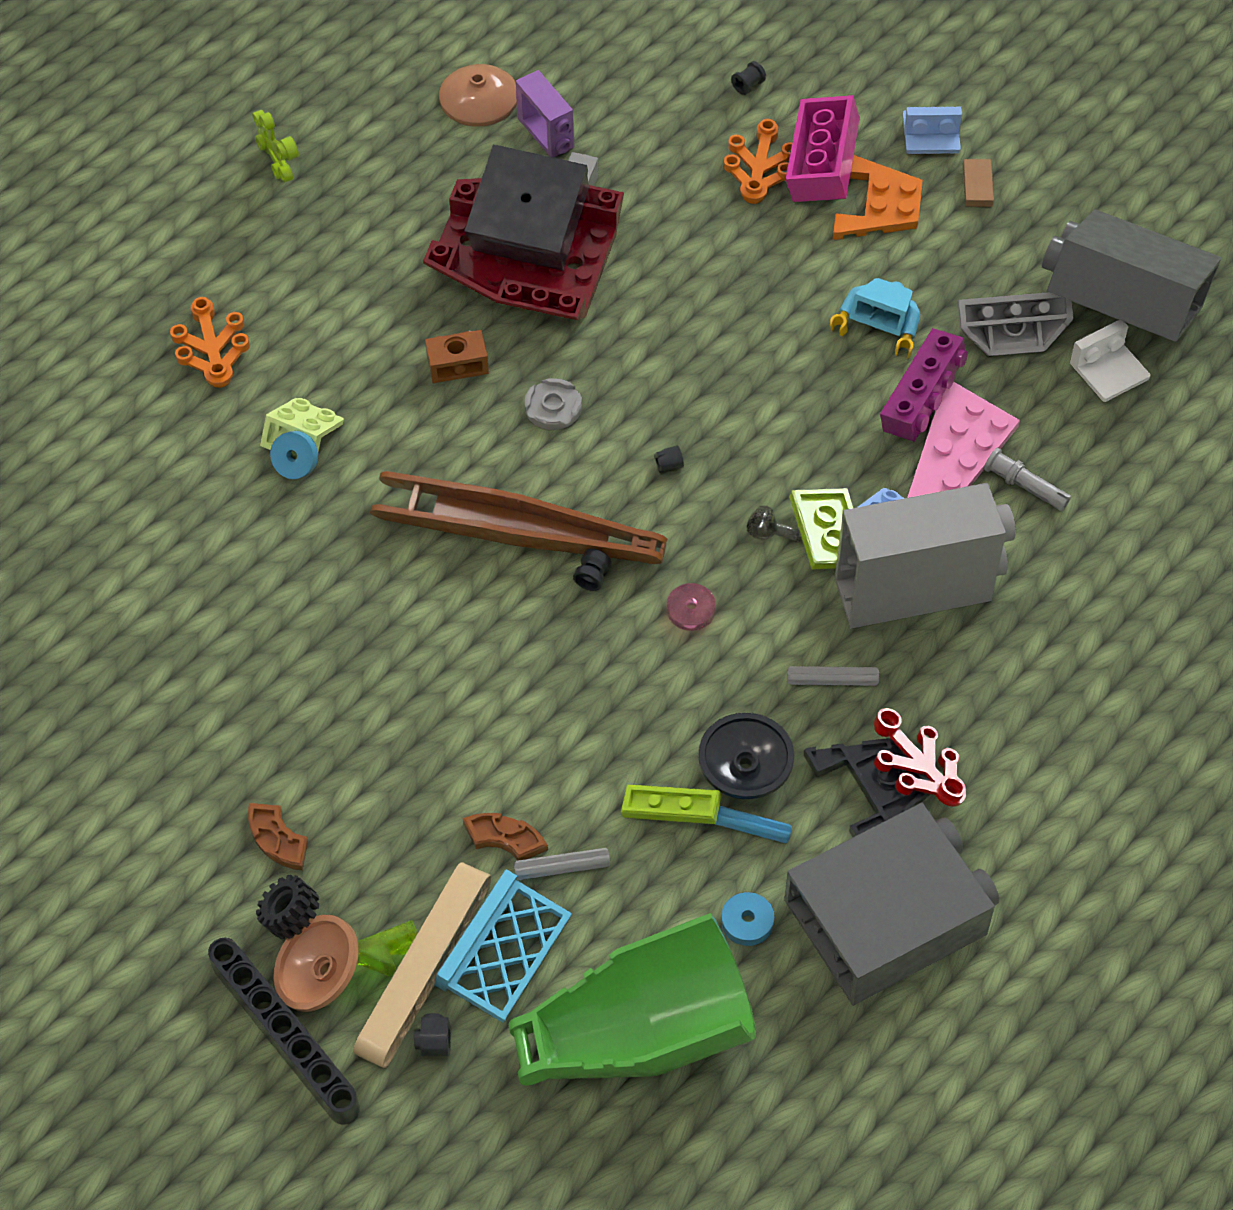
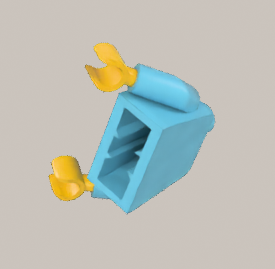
(883, 307)

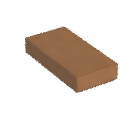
(978, 182)

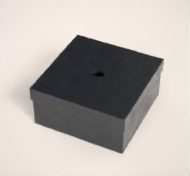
(527, 207)

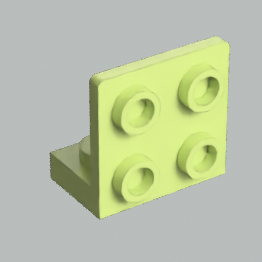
(299, 416)

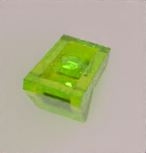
(377, 950)

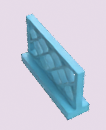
(478, 931)

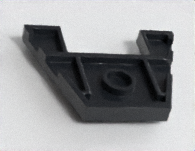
(876, 785)

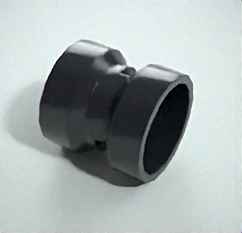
(591, 572)

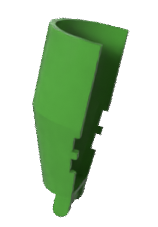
(641, 1010)

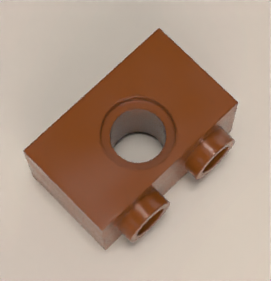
(457, 356)

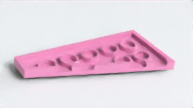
(960, 441)

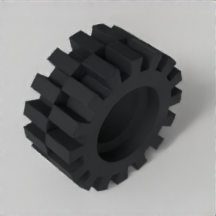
(287, 907)

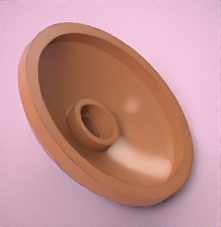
(478, 95)
(316, 964)

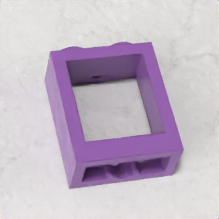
(545, 114)

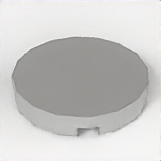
(553, 404)

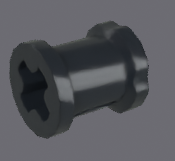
(748, 78)

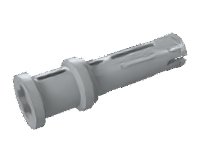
(1015, 473)

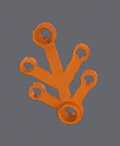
(755, 188)
(203, 312)

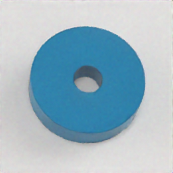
(282, 454)
(747, 905)

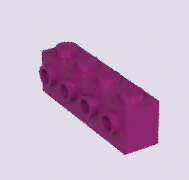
(923, 385)

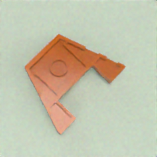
(890, 202)

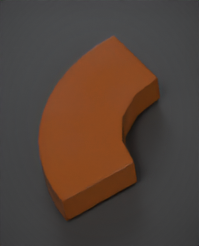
(505, 833)
(275, 838)

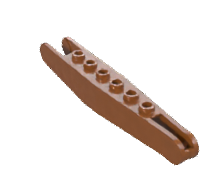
(515, 520)

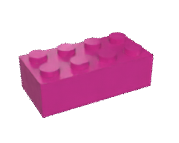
(823, 148)

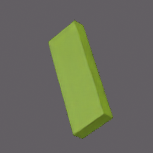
(671, 804)

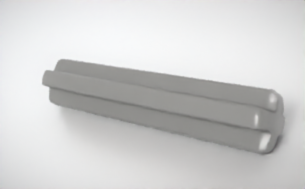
(832, 675)
(562, 863)

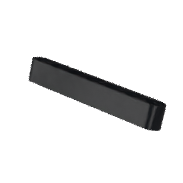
(289, 1043)

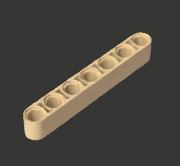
(420, 966)

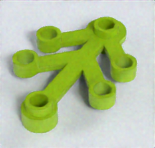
(278, 150)

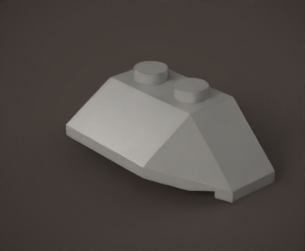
(1014, 322)

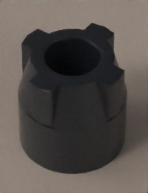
(669, 459)

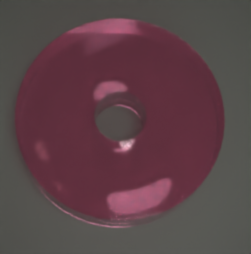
(693, 618)

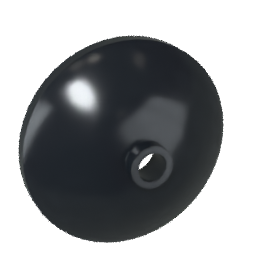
(750, 741)

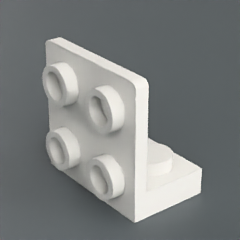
(1107, 362)

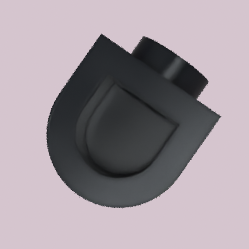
(434, 1036)

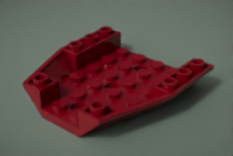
(526, 284)

